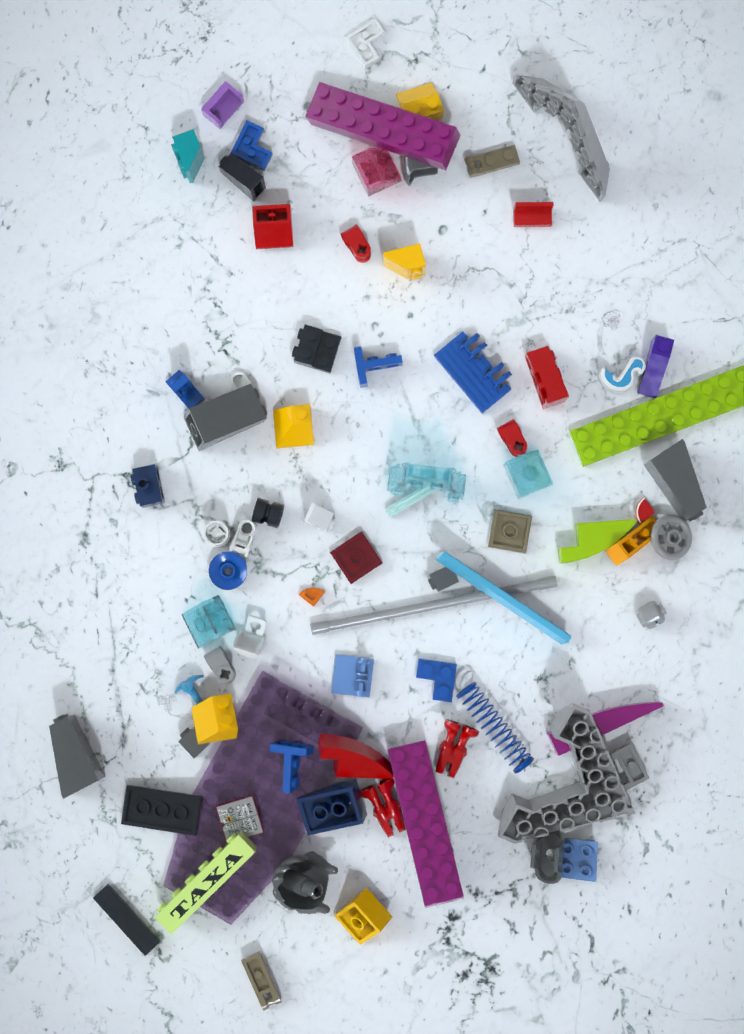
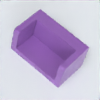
(222, 105)

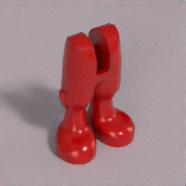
(452, 753)
(392, 807)

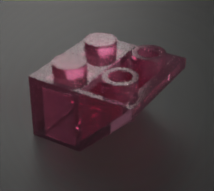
(375, 170)

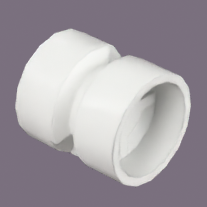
(217, 533)

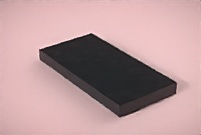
(162, 810)

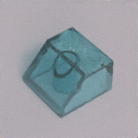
(528, 474)
(208, 621)

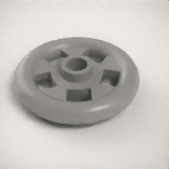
(685, 534)

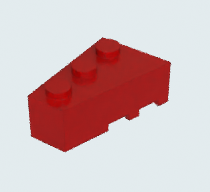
(546, 377)

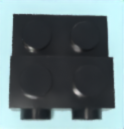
(316, 348)

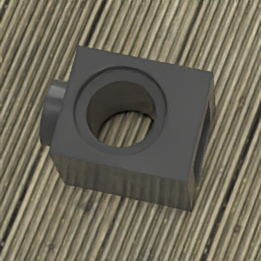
(442, 579)
(189, 742)

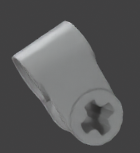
(218, 663)

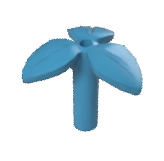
(188, 687)

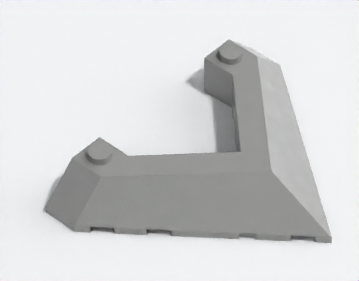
(574, 115)
(593, 799)

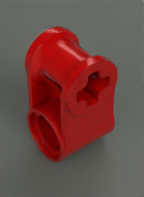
(355, 241)
(512, 435)

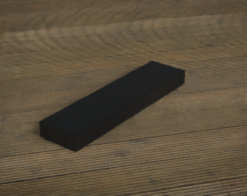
(126, 919)

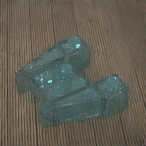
(430, 476)

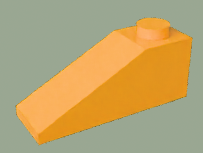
(631, 542)

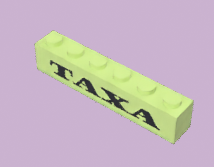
(206, 882)

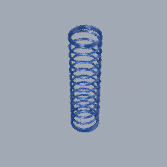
(523, 764)

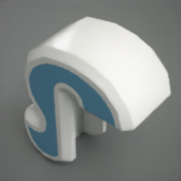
(610, 382)

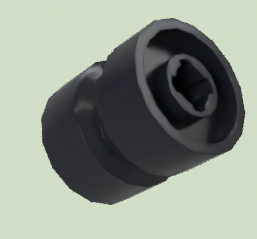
(267, 513)

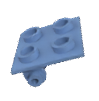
(352, 675)
(580, 860)

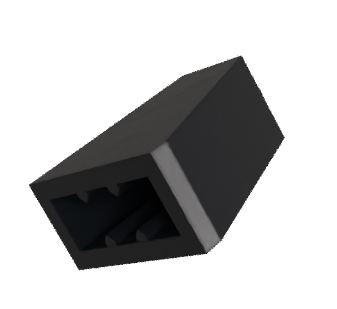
(242, 176)

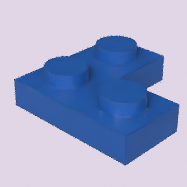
(247, 148)
(442, 673)

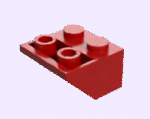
(273, 226)

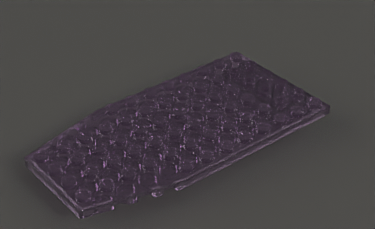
(247, 768)

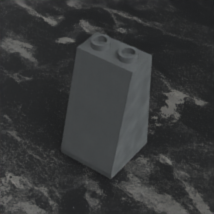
(225, 416)
(677, 480)
(73, 756)

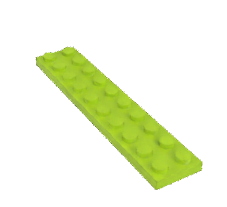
(659, 417)

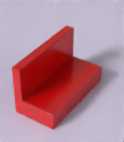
(533, 214)

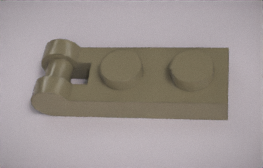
(492, 161)
(261, 980)

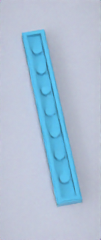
(503, 598)

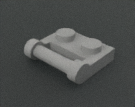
(630, 765)

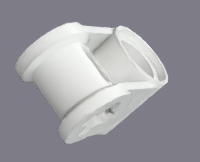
(243, 539)

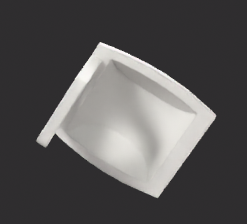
(249, 642)

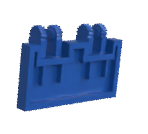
(472, 373)

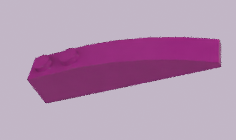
(611, 719)

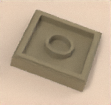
(510, 531)

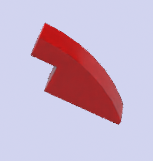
(354, 758)

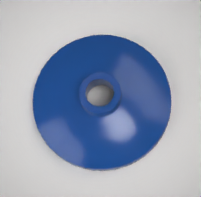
(217, 570)

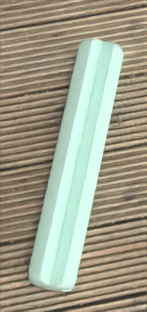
(409, 500)

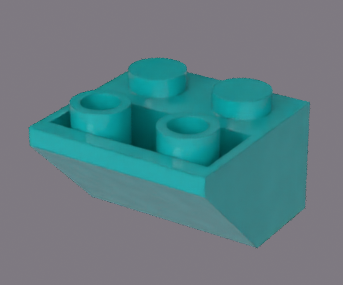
(188, 154)

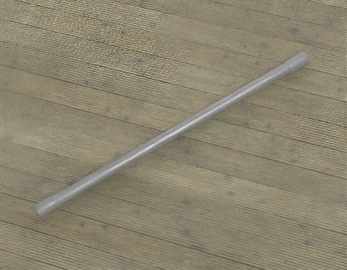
(326, 626)

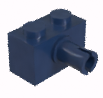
(147, 486)

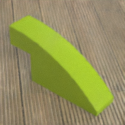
(594, 538)

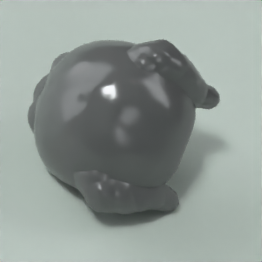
(303, 883)

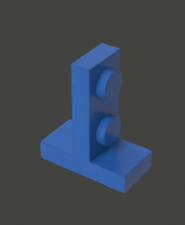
(374, 363)
(184, 389)
(291, 761)

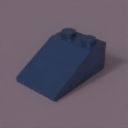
(332, 807)

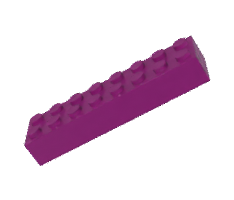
(383, 126)
(425, 824)

